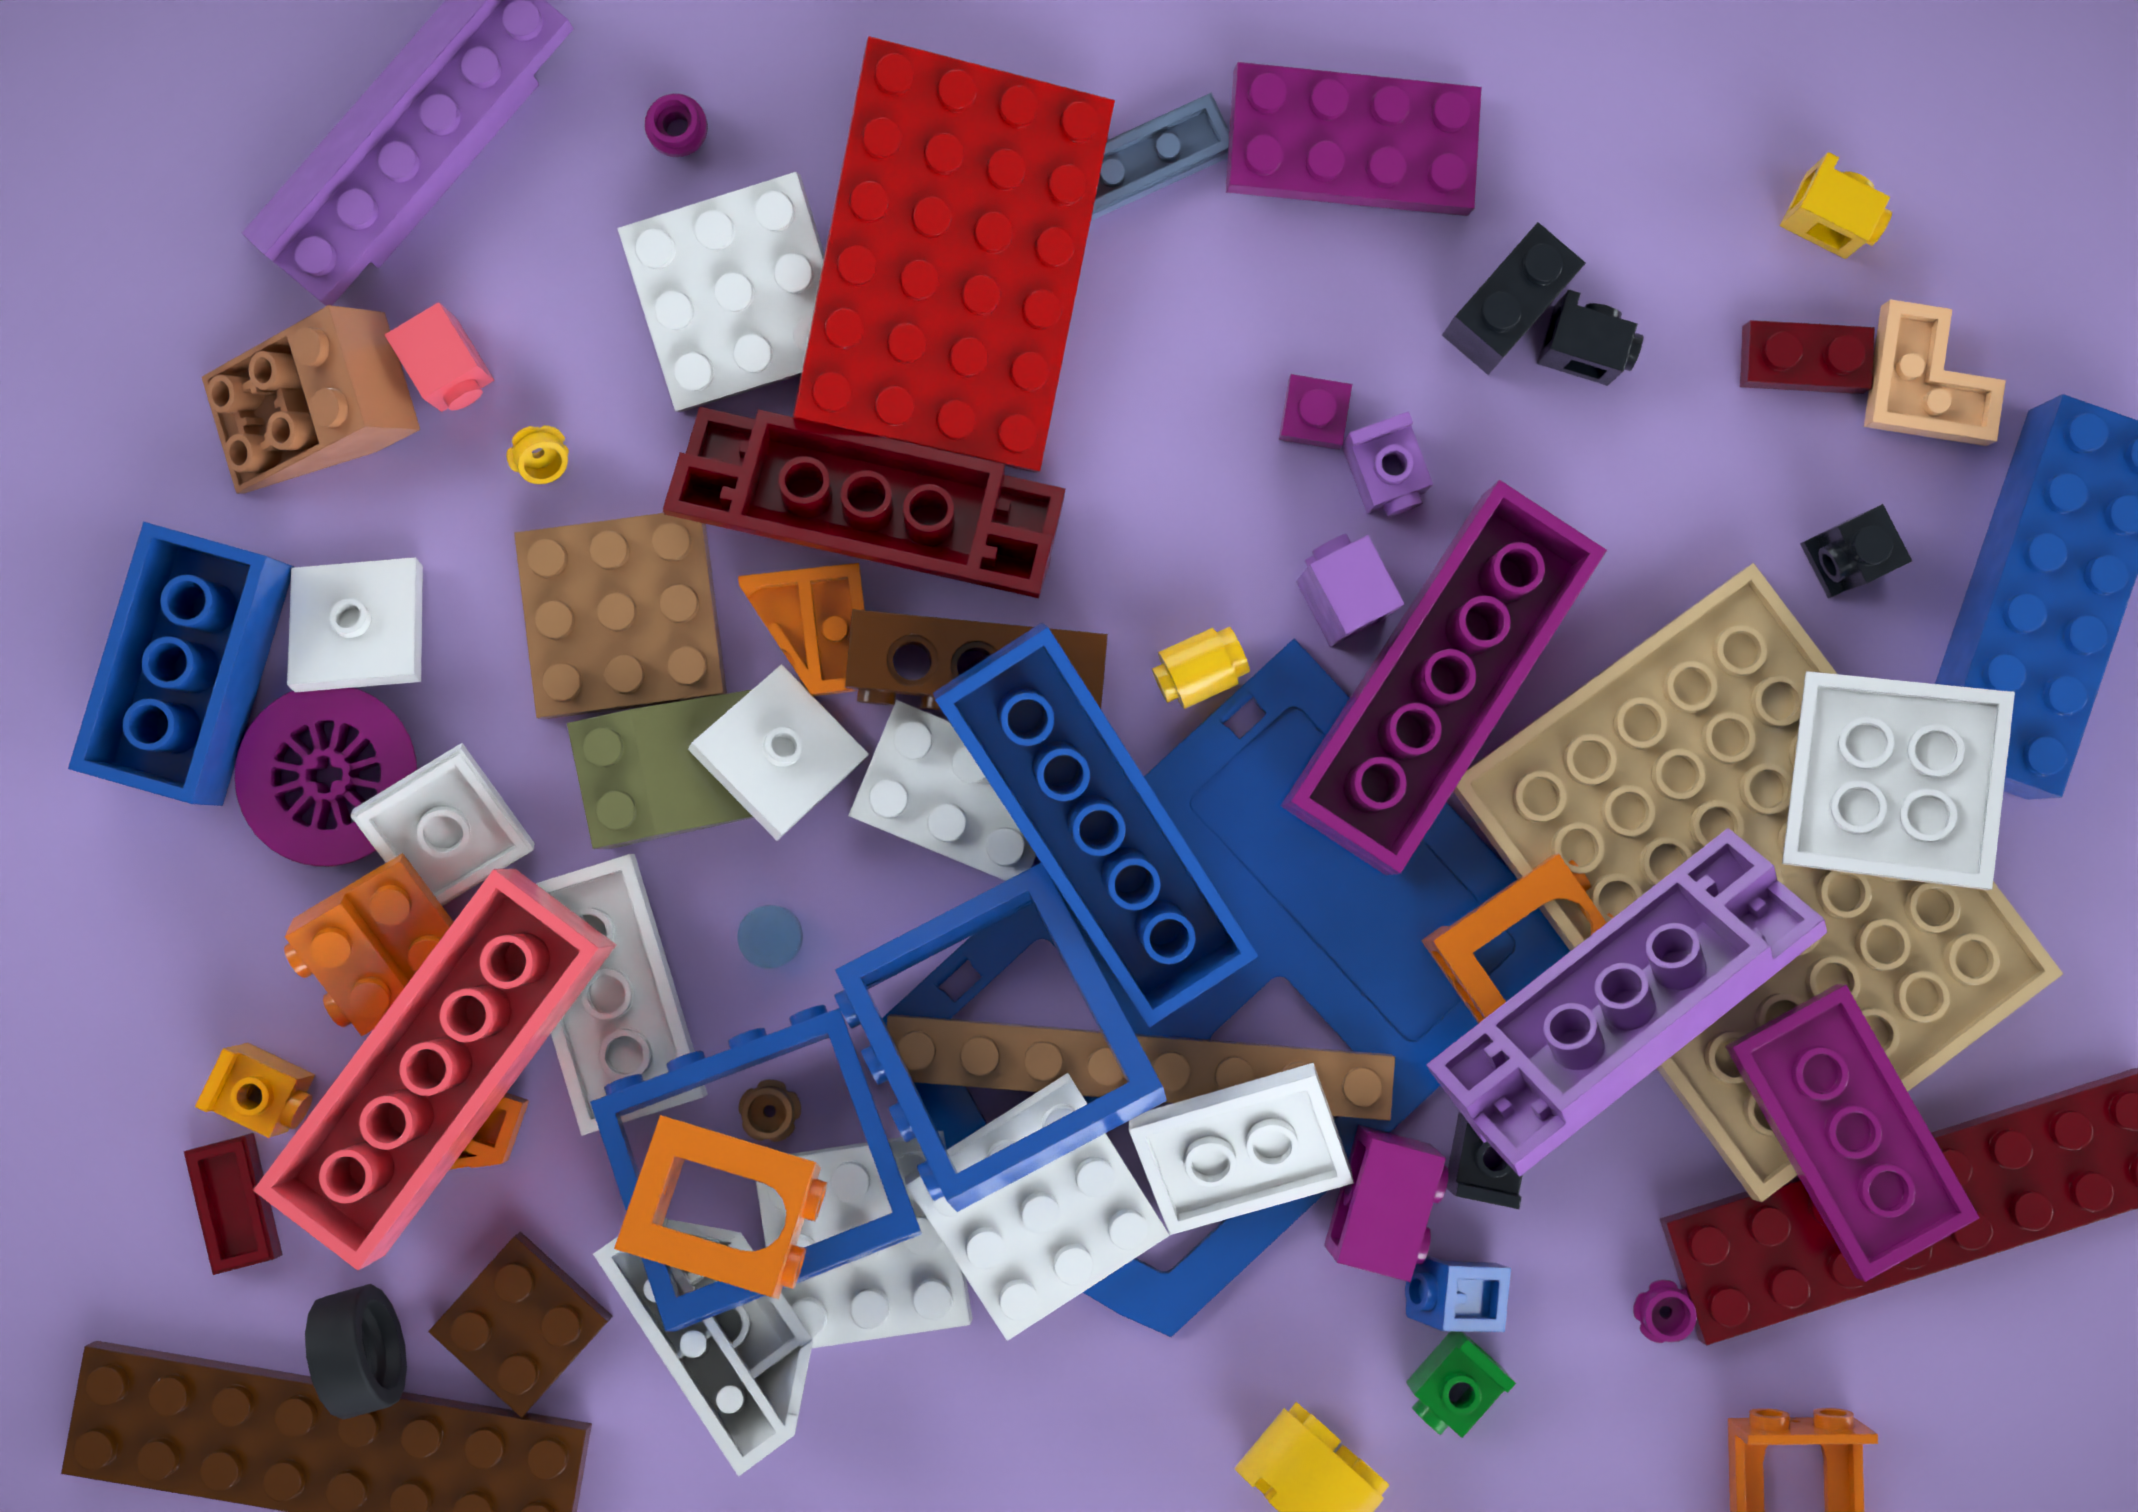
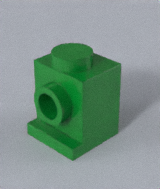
(1453, 1362)

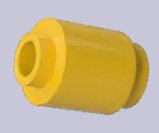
(1200, 667)

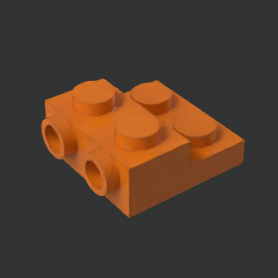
(367, 941)

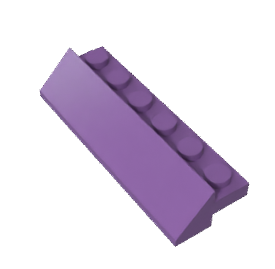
(406, 140)
(1625, 1000)

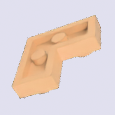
(1913, 389)

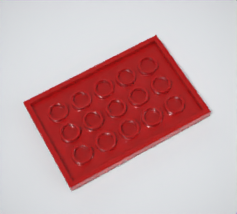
(953, 256)

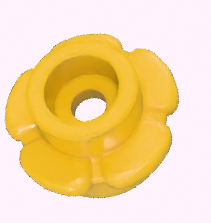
(540, 466)

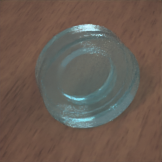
(770, 936)

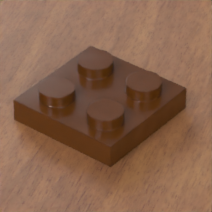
(520, 1324)

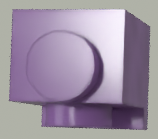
(1364, 454)

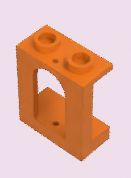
(1454, 944)
(756, 1271)
(1832, 1428)

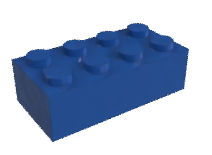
(181, 666)

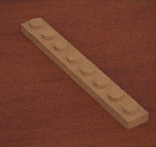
(1036, 1056)

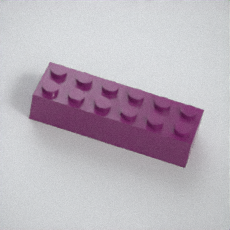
(1443, 678)

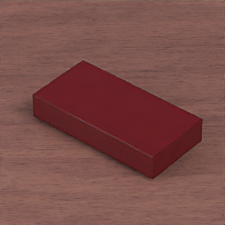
(233, 1218)

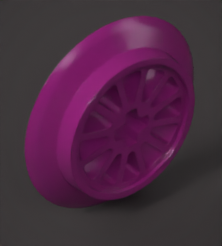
(262, 759)

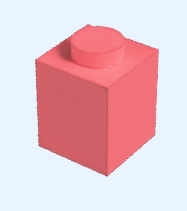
(440, 359)

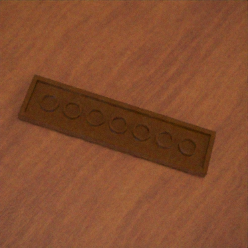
(275, 1446)

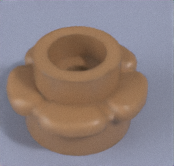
(752, 1108)

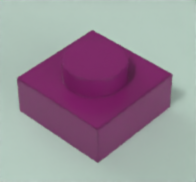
(1315, 411)

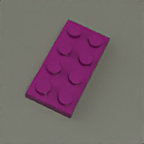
(1353, 139)
(1852, 1132)

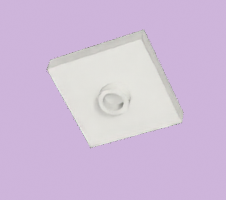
(355, 625)
(778, 752)
(445, 824)

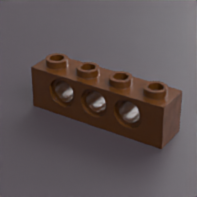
(880, 634)

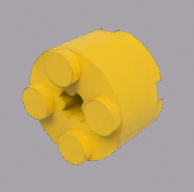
(1301, 1472)

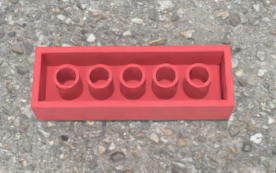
(434, 1068)

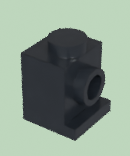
(1589, 341)
(1856, 551)
(1472, 1179)

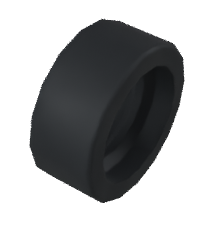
(355, 1351)

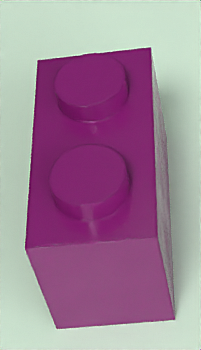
(1386, 1210)

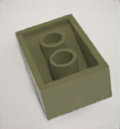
(643, 779)

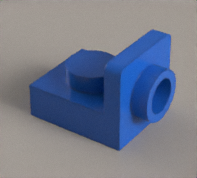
(1459, 1295)

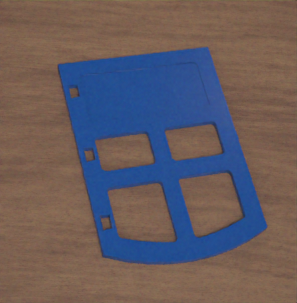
(1311, 916)

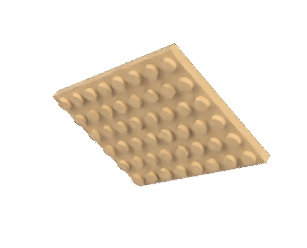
(1703, 740)

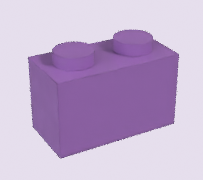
(1348, 587)

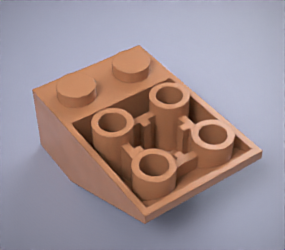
(310, 398)

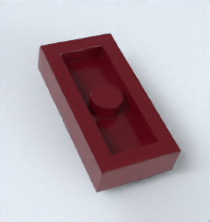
(1807, 357)

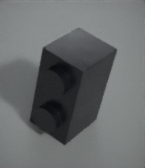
(1513, 298)

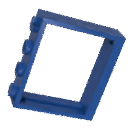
(745, 1052)
(910, 1114)

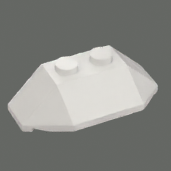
(735, 1368)

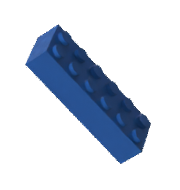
(2052, 585)
(1095, 823)

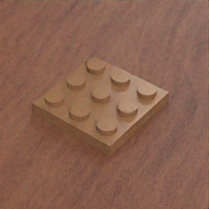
(619, 614)

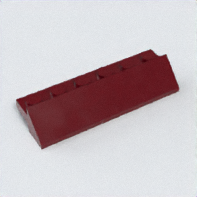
(867, 498)

